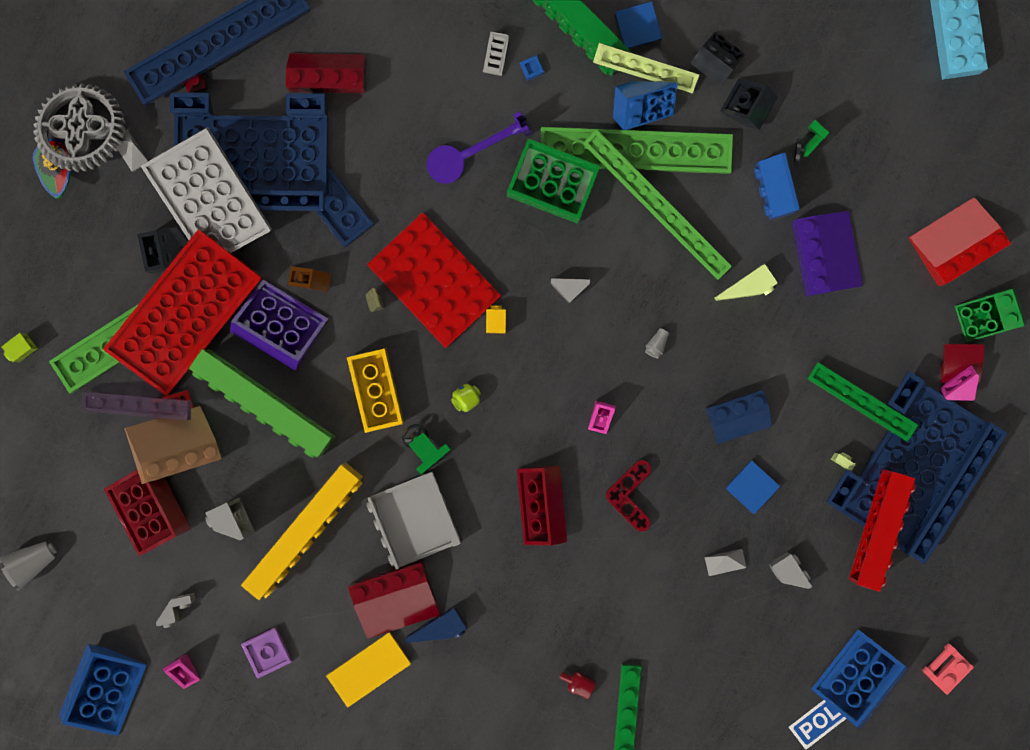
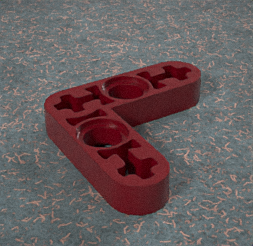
(624, 499)

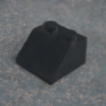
(749, 103)

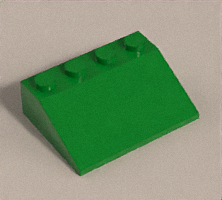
(552, 181)

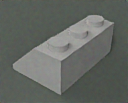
(230, 520)

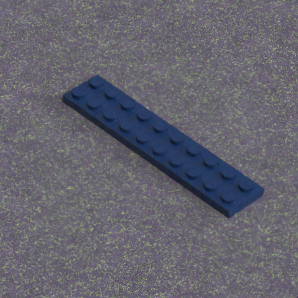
(210, 45)

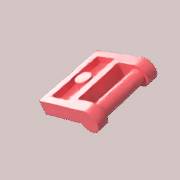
(951, 673)

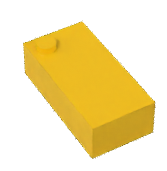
(375, 390)

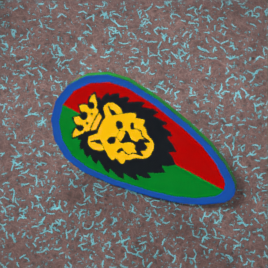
(52, 177)

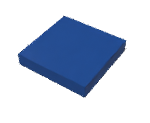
(638, 25)
(752, 487)

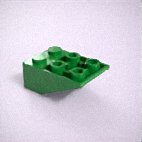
(991, 315)

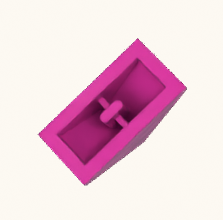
(962, 386)
(601, 417)
(182, 671)

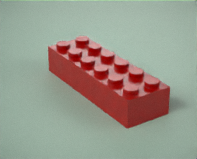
(881, 530)

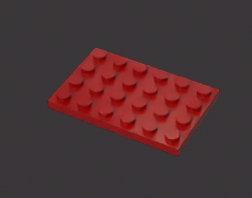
(434, 280)

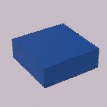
(532, 68)

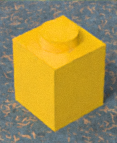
(496, 320)

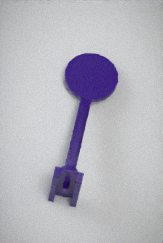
(447, 164)

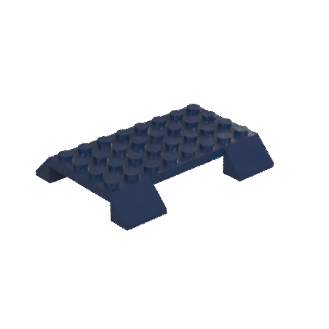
(275, 156)
(942, 455)

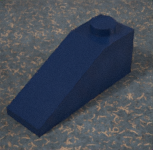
(442, 627)

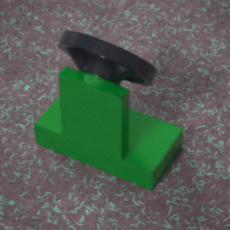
(801, 151)
(423, 447)

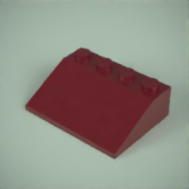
(146, 511)
(394, 599)

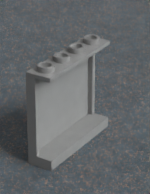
(413, 520)

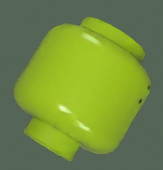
(466, 397)

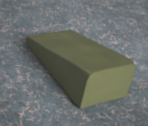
(374, 300)

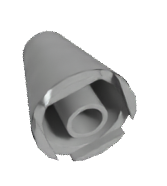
(26, 563)

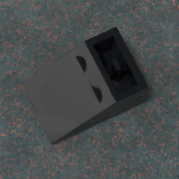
(161, 248)

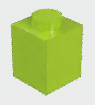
(19, 347)

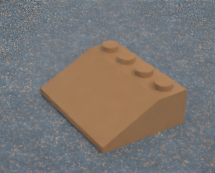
(172, 445)

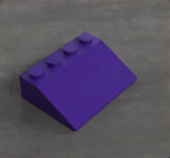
(827, 253)
(278, 325)

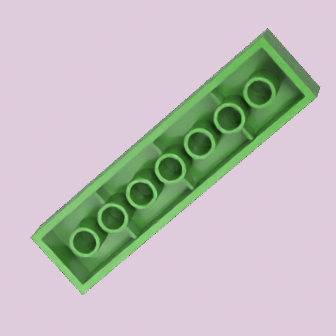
(261, 402)

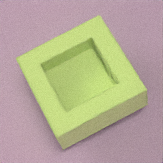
(843, 460)

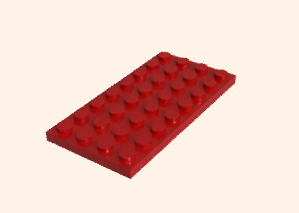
(182, 312)

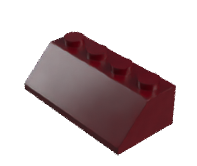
(326, 73)
(542, 505)

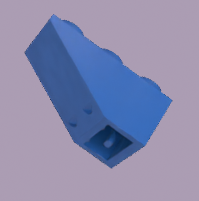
(643, 102)

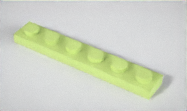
(644, 67)

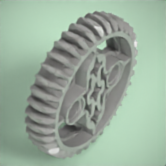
(79, 127)

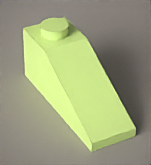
(753, 284)

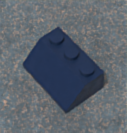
(739, 416)

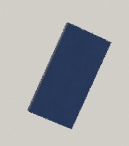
(343, 212)

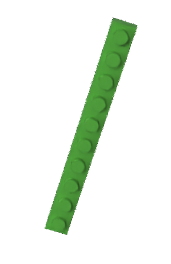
(656, 204)

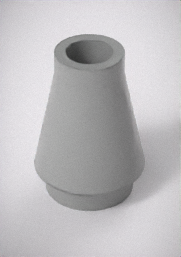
(657, 344)

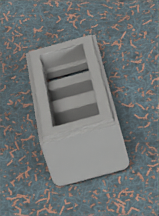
(499, 37)

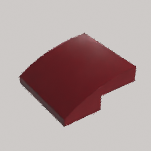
(959, 357)

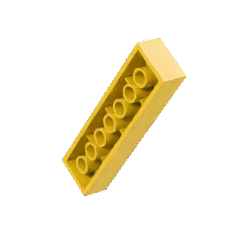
(300, 533)

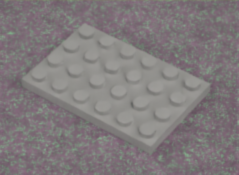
(206, 192)

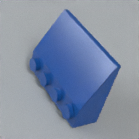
(859, 679)
(101, 690)

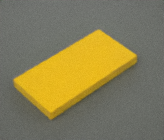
(368, 669)

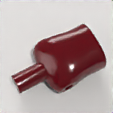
(579, 684)

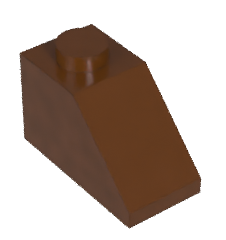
(309, 279)

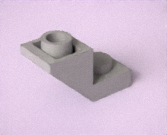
(171, 613)

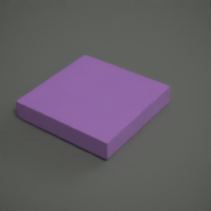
(266, 652)

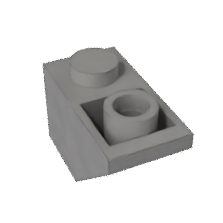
(788, 571)

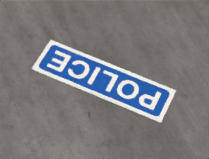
(816, 724)

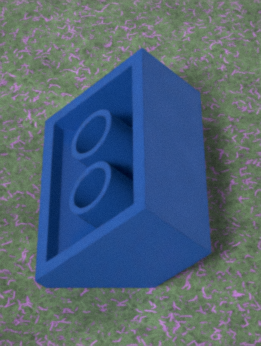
(776, 187)

